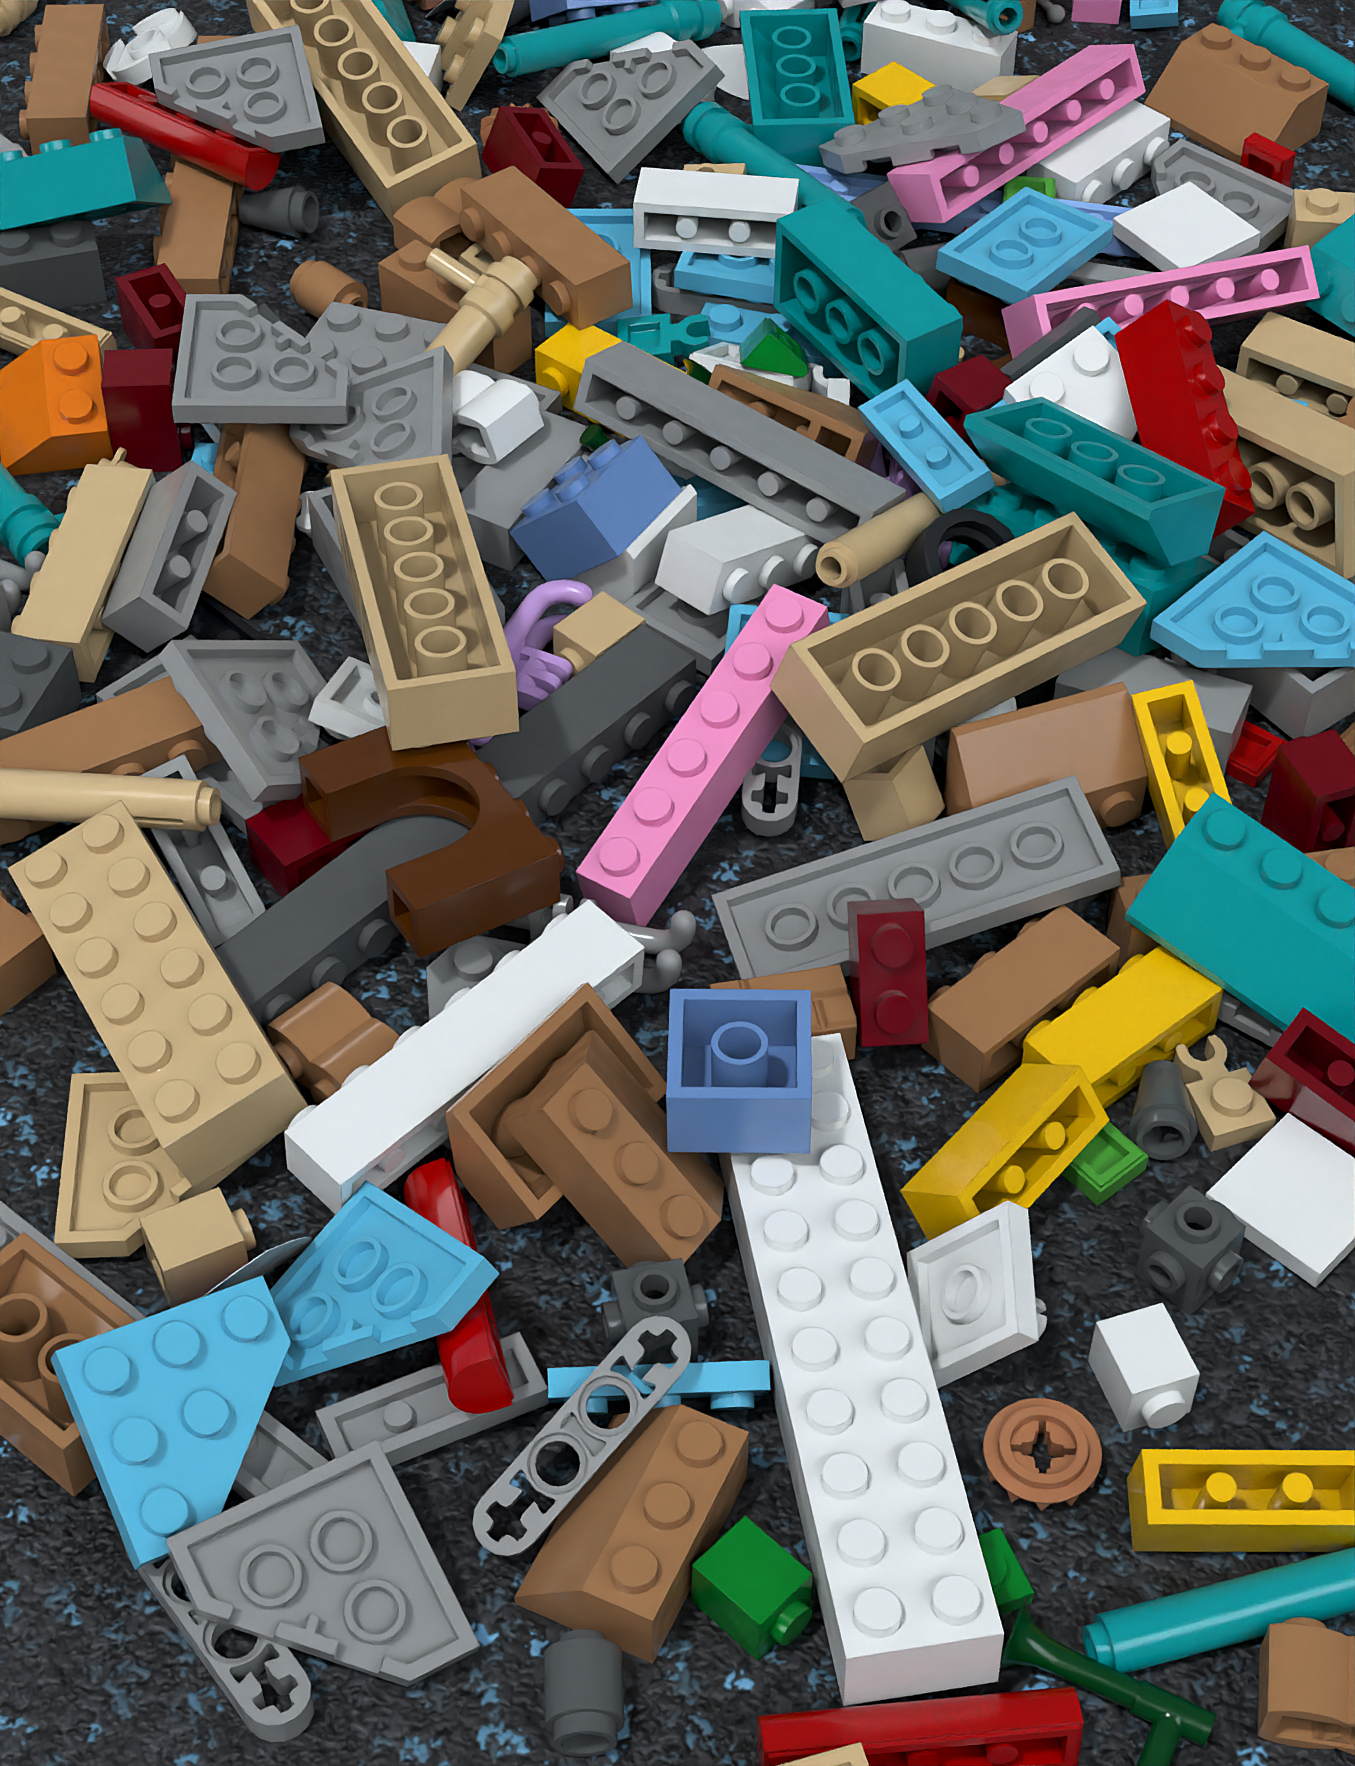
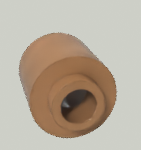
(320, 283)

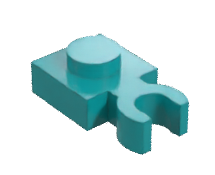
(663, 339)

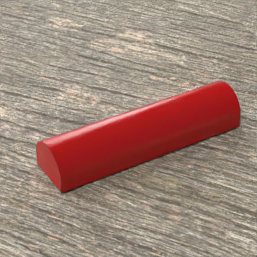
(142, 116)
(472, 1351)
(971, 1730)

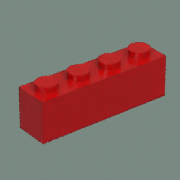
(1182, 402)

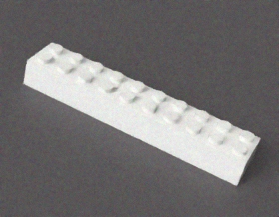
(861, 1410)

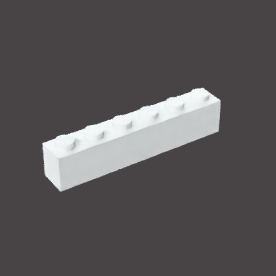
(397, 1106)

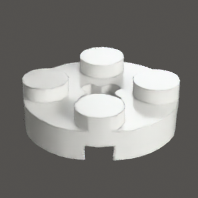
(154, 34)

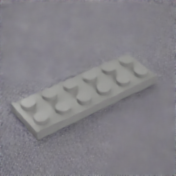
(960, 869)

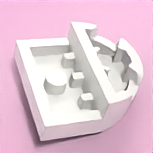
(1083, 379)

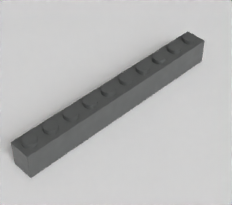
(560, 749)

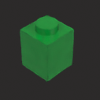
(752, 1589)

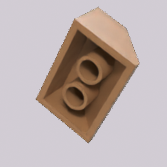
(1229, 88)
(1039, 744)
(485, 1153)
(611, 1159)
(41, 1312)
(637, 1527)

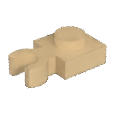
(1223, 1100)

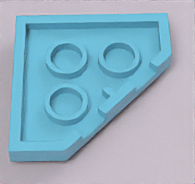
(1263, 611)
(373, 1286)
(174, 1408)

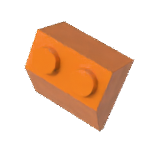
(54, 407)

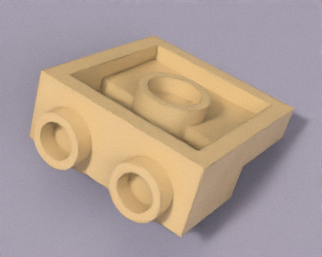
(470, 44)

